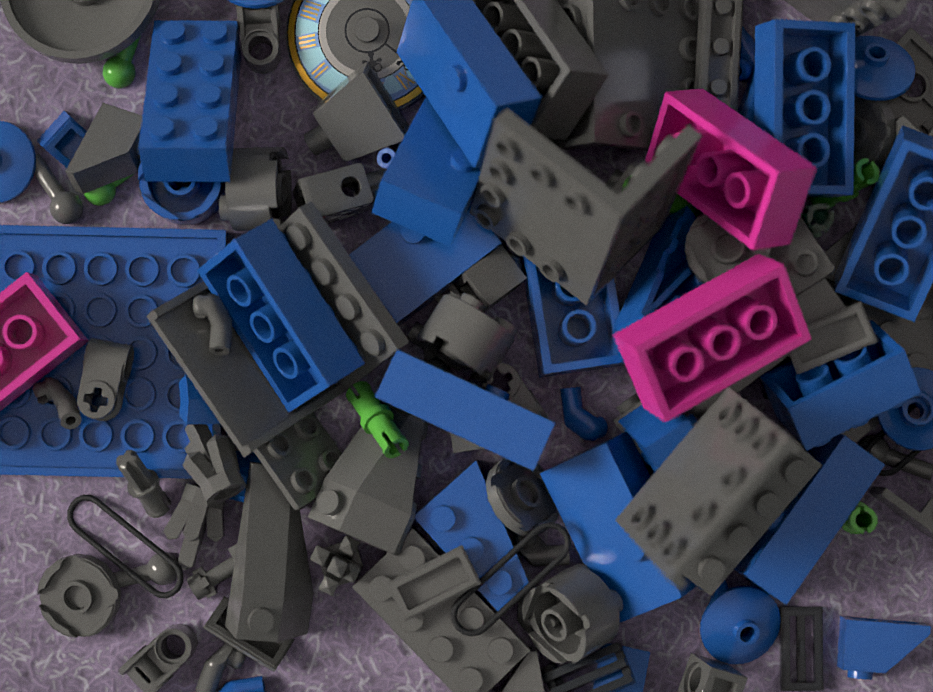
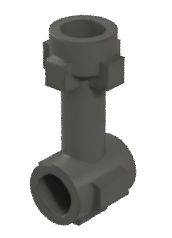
(204, 583)

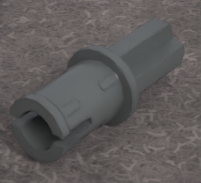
(143, 484)

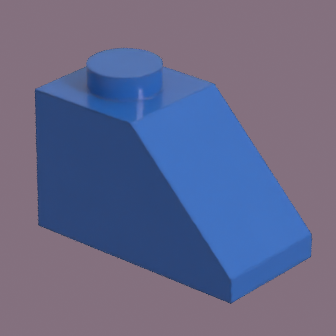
(876, 644)

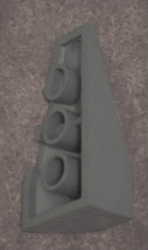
(372, 493)
(271, 567)

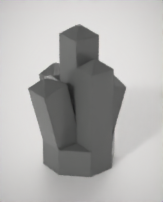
(213, 464)
(192, 518)
(339, 563)

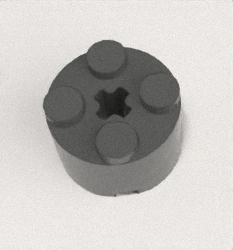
(257, 188)
(466, 336)
(572, 614)

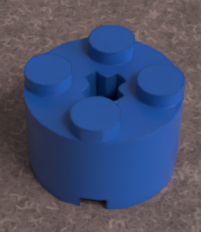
(183, 206)

